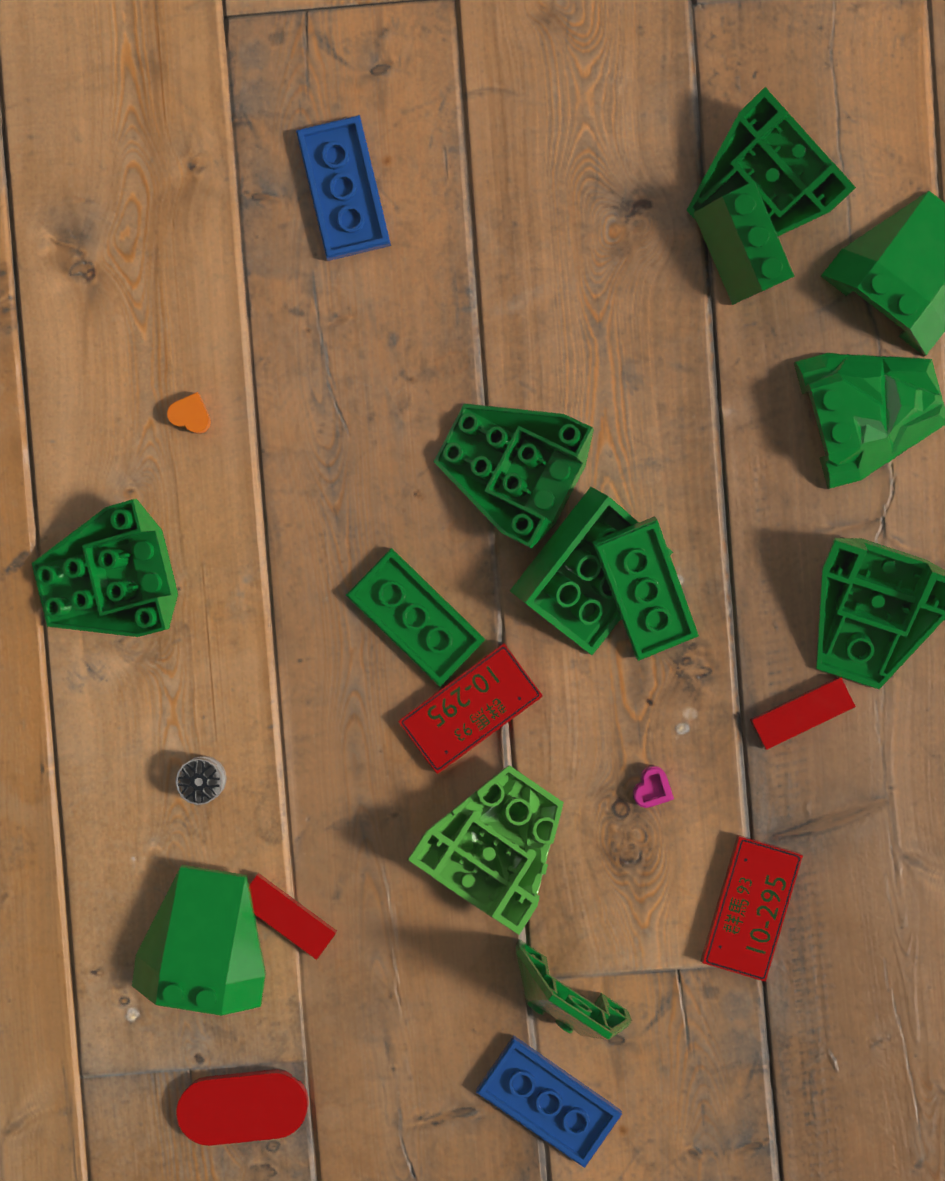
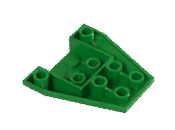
(516, 465)
(109, 575)

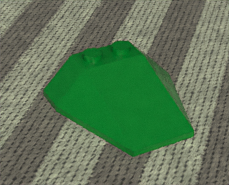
(784, 162)
(900, 270)
(875, 609)
(203, 946)
(571, 1010)

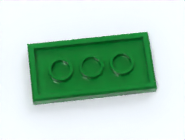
(645, 588)
(415, 617)

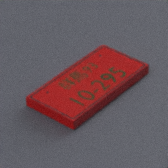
(470, 708)
(751, 908)

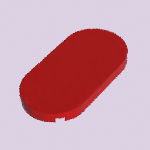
(242, 1107)

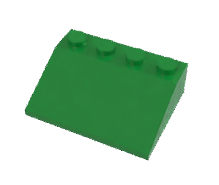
(566, 575)

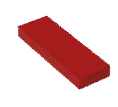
(802, 713)
(290, 917)

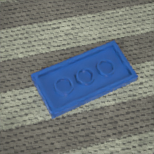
(343, 188)
(549, 1101)

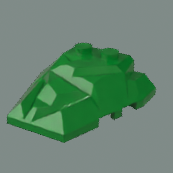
(869, 409)

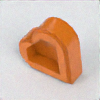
(190, 413)

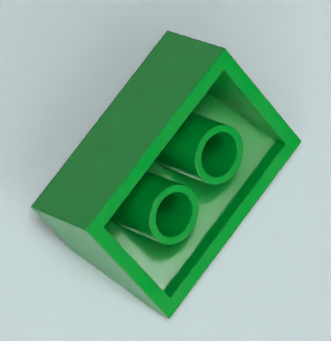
(743, 243)

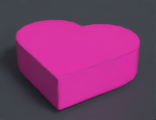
(653, 788)

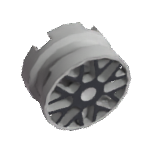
(201, 780)

